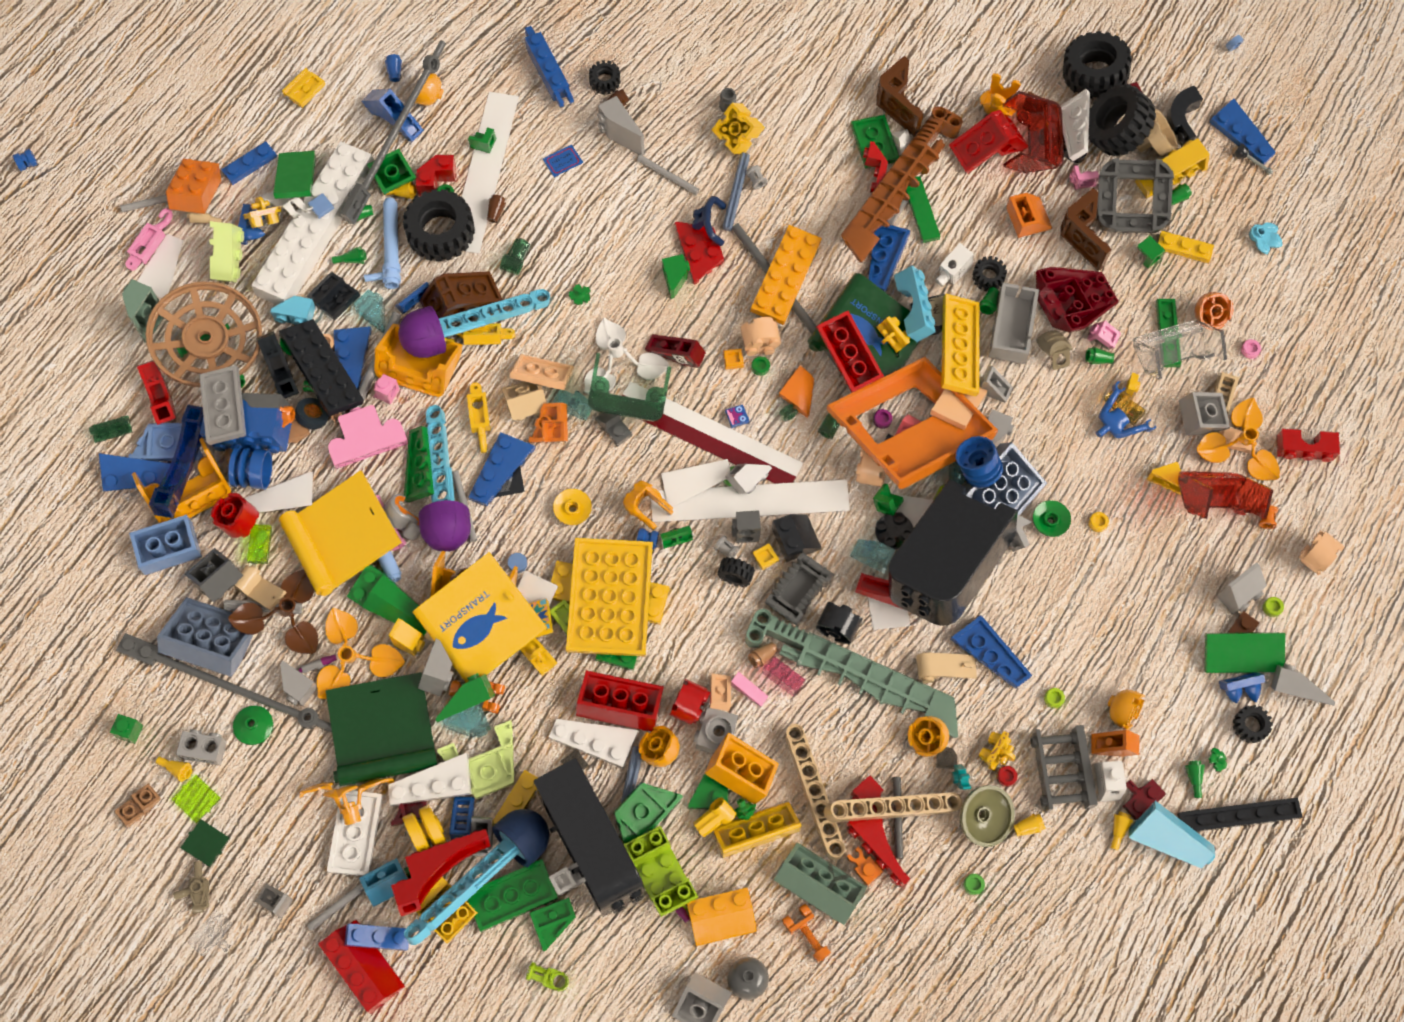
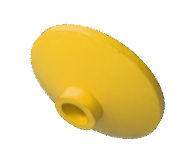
(572, 498)

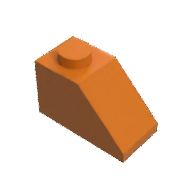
(1115, 743)

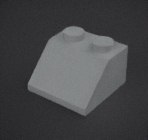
(1203, 413)
(1243, 589)
(437, 671)
(701, 1001)

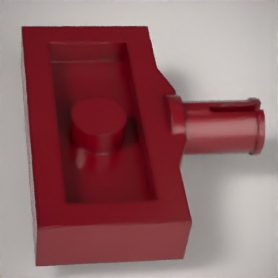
(1142, 797)

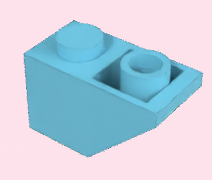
(294, 310)

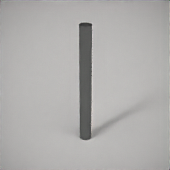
(898, 834)

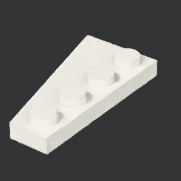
(1076, 124)
(599, 741)
(437, 782)

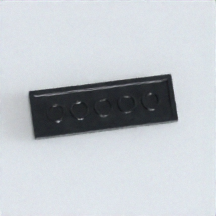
(321, 367)

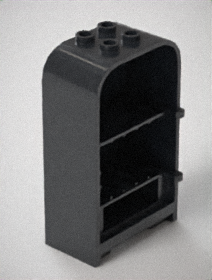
(949, 555)
(589, 838)

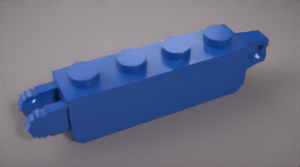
(547, 67)

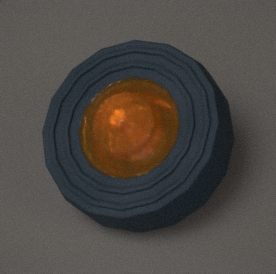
(311, 414)

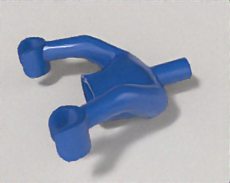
(1117, 420)

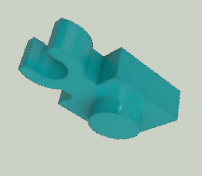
(961, 777)

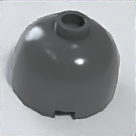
(748, 978)

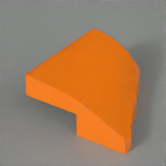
(799, 391)
(551, 424)

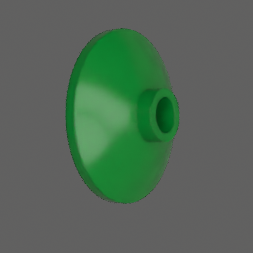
(1055, 511)
(259, 731)

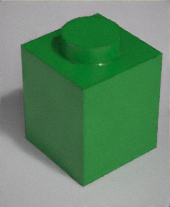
(126, 728)

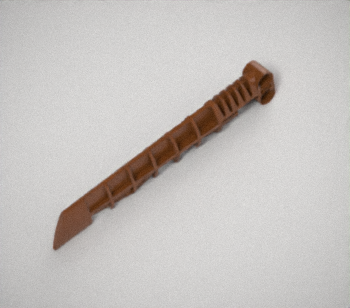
(890, 192)

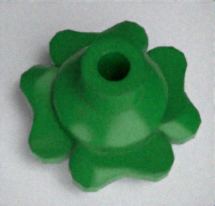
(744, 810)

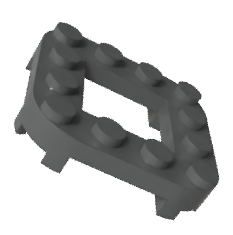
(1136, 170)

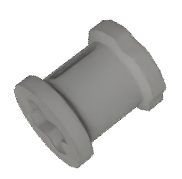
(750, 173)
(726, 547)

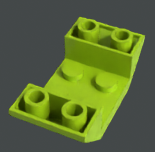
(660, 871)

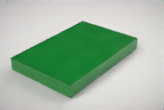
(878, 131)

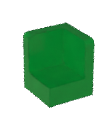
(482, 141)
(1152, 251)
(887, 502)

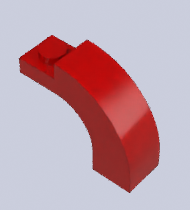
(158, 392)

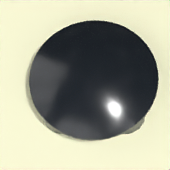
(893, 529)

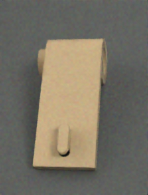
(258, 588)
(936, 665)

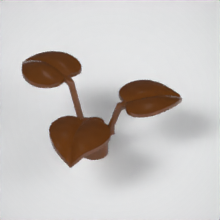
(301, 638)

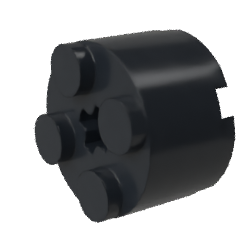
(839, 623)

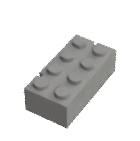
(1013, 323)

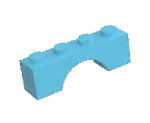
(919, 322)

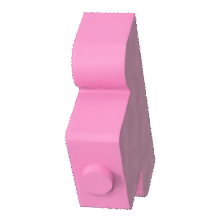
(365, 436)

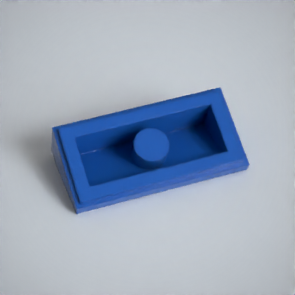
(412, 298)

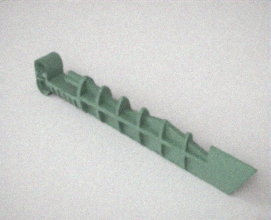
(874, 678)

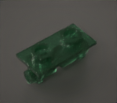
(111, 429)

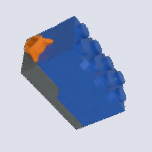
(266, 424)

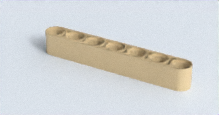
(814, 781)
(884, 809)

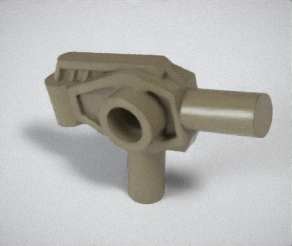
(198, 890)

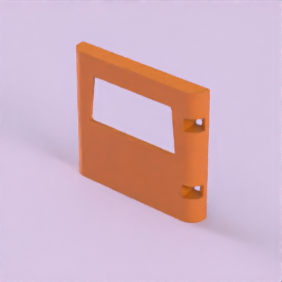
(921, 447)

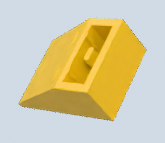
(453, 923)

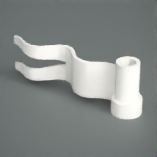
(285, 203)

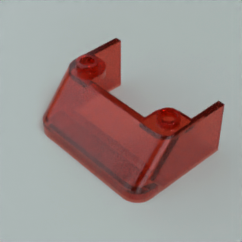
(1044, 133)
(1223, 490)

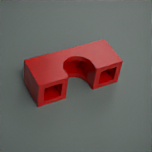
(1291, 445)

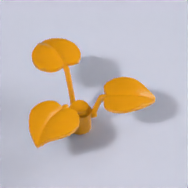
(1249, 417)
(339, 628)
(348, 809)

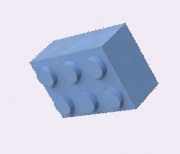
(165, 545)

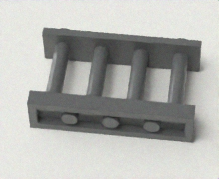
(1079, 757)

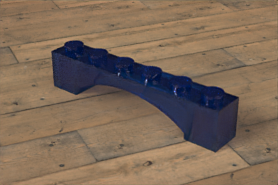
(169, 492)

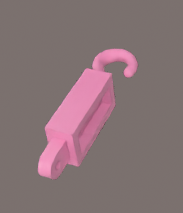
(150, 238)

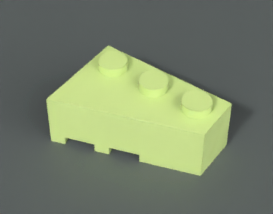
(226, 252)

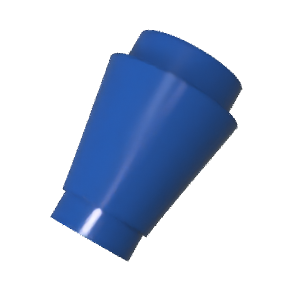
(393, 65)

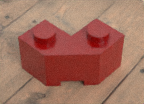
(438, 168)

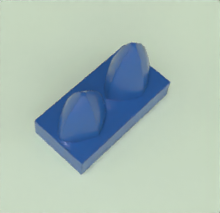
(249, 232)
(1250, 682)

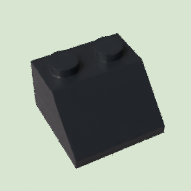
(795, 536)

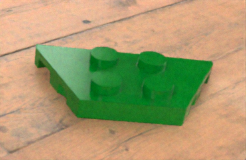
(643, 810)

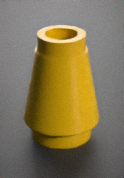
(1030, 825)

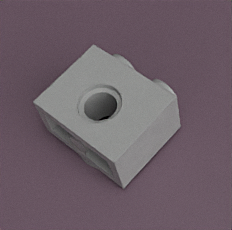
(710, 721)

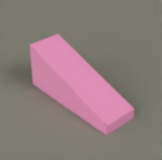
(748, 689)

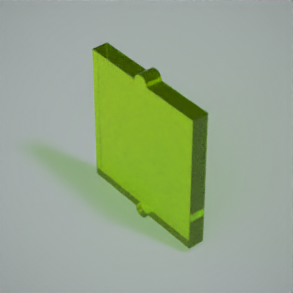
(196, 798)

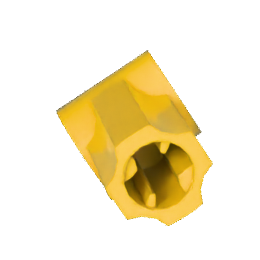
(719, 813)

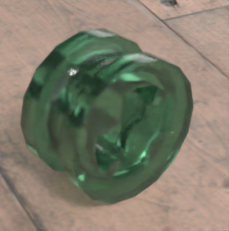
(788, 412)

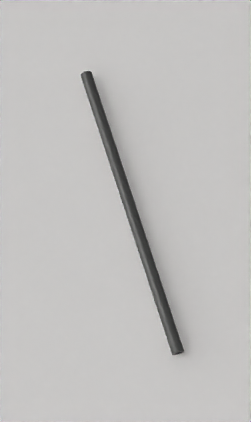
(764, 264)

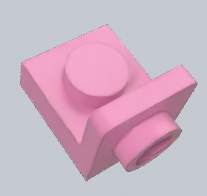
(1083, 180)
(1104, 333)

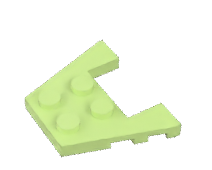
(491, 769)

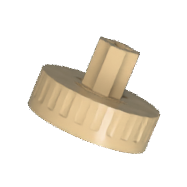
(1160, 137)

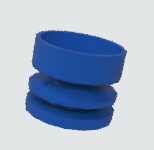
(979, 461)
(250, 468)

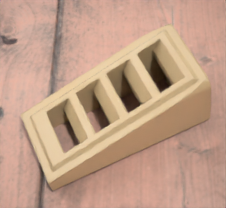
(1230, 379)

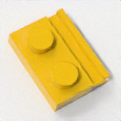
(303, 87)

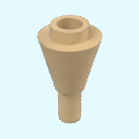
(202, 218)

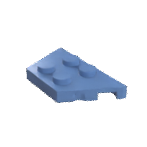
(159, 442)

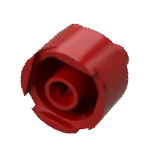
(234, 515)
(688, 702)

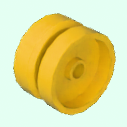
(427, 830)

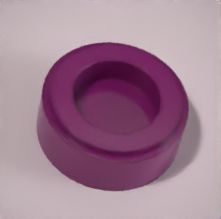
(882, 419)

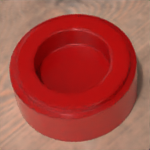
(1006, 776)

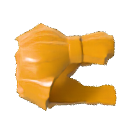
(996, 96)
(634, 498)

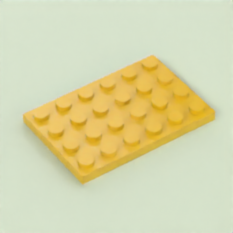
(609, 597)

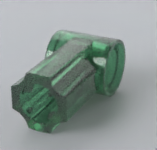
(514, 259)
(829, 427)

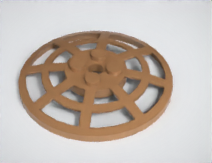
(202, 325)

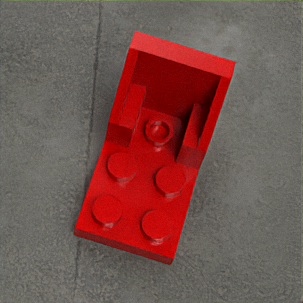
(989, 136)

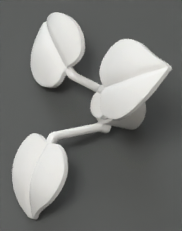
(610, 337)

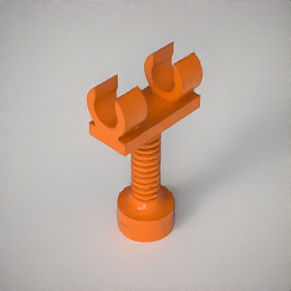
(487, 705)
(820, 951)

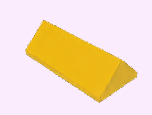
(758, 830)

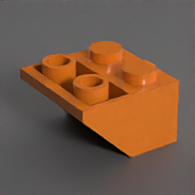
(1027, 214)

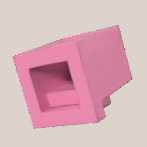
(386, 389)

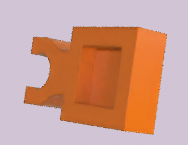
(866, 868)

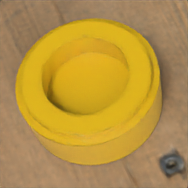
(1098, 522)

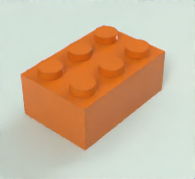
(193, 186)

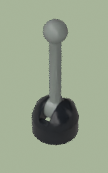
(1243, 152)

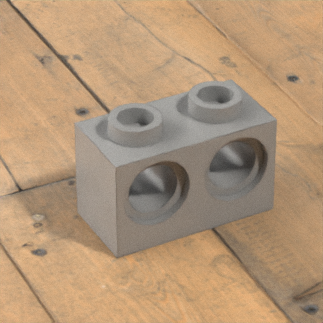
(200, 751)

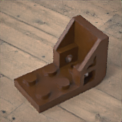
(892, 100)
(1077, 231)
(460, 291)

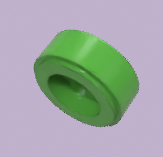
(974, 884)

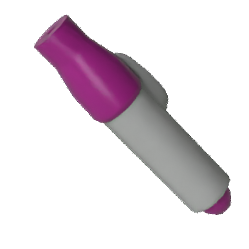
(318, 664)

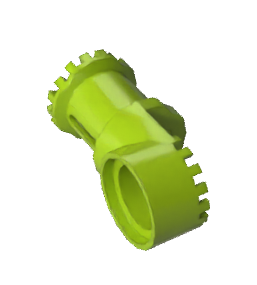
(547, 978)

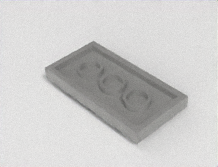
(222, 405)

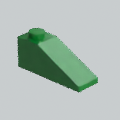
(469, 694)

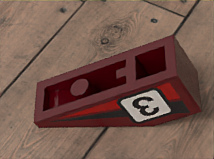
(679, 350)

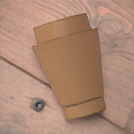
(761, 655)

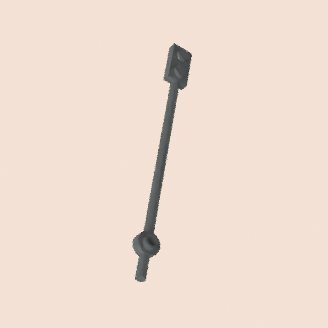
(359, 194)
(148, 654)

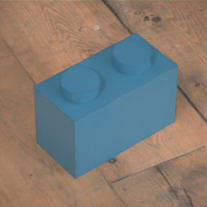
(379, 881)

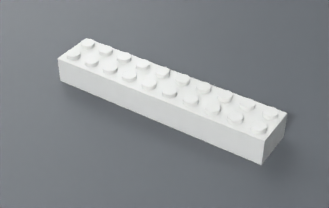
(308, 235)

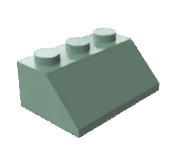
(139, 303)

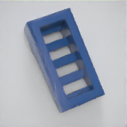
(461, 830)

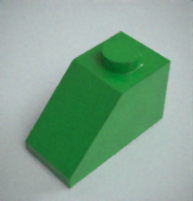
(675, 273)

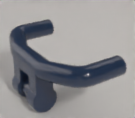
(702, 218)

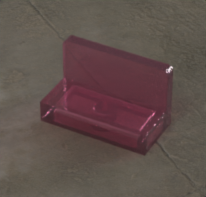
(783, 676)

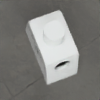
(955, 265)
(1110, 779)

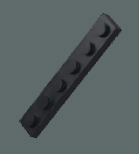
(1242, 815)

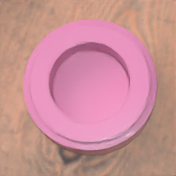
(1251, 349)

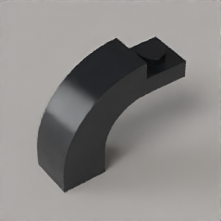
(1184, 102)
(277, 365)

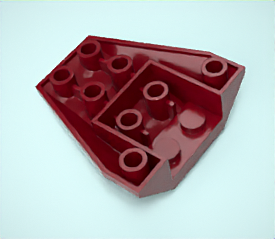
(1073, 297)

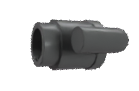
(726, 98)

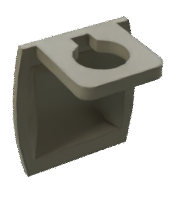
(1053, 344)

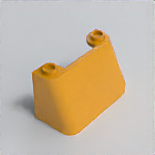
(421, 374)

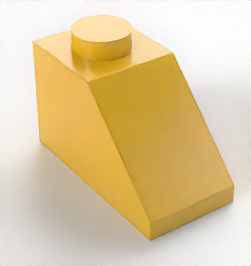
(406, 638)

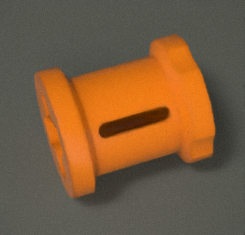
(1269, 523)

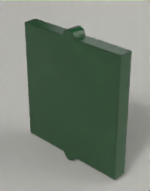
(205, 843)

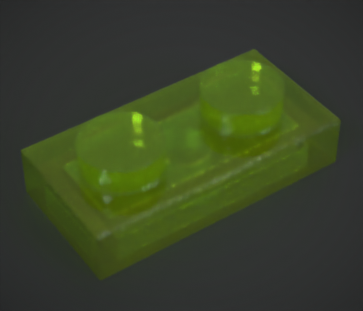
(259, 544)

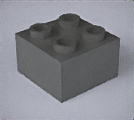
(214, 575)

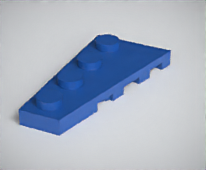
(1240, 129)
(887, 254)
(351, 350)
(499, 467)
(118, 470)
(989, 649)

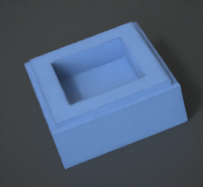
(321, 205)

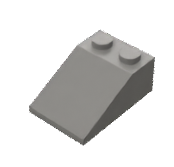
(620, 126)

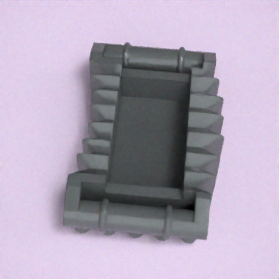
(798, 588)

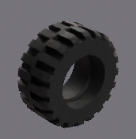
(1101, 48)
(1131, 130)
(439, 205)

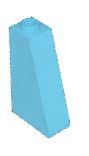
(1170, 835)

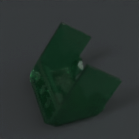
(649, 409)

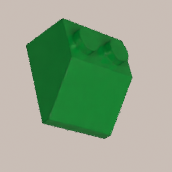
(393, 172)

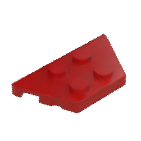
(699, 250)

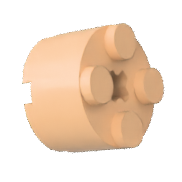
(761, 336)
(869, 472)
(1321, 552)

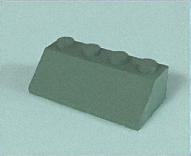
(811, 880)

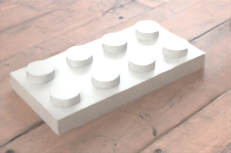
(354, 843)

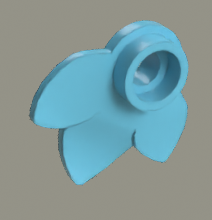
(1265, 237)

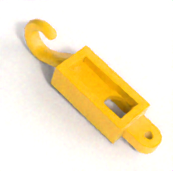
(485, 335)
(479, 417)

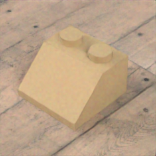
(524, 399)

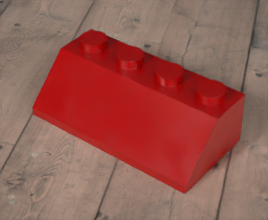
(849, 351)
(619, 701)
(362, 970)

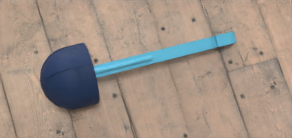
(521, 836)

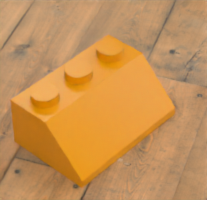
(742, 769)
(721, 916)

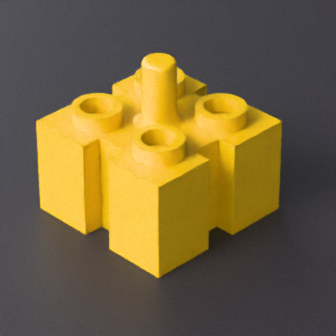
(738, 128)

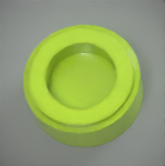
(1273, 607)
(1054, 698)

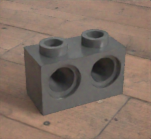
(746, 526)

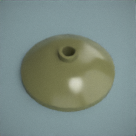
(995, 818)

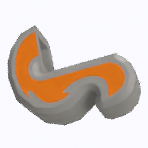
(401, 517)

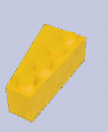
(1183, 162)

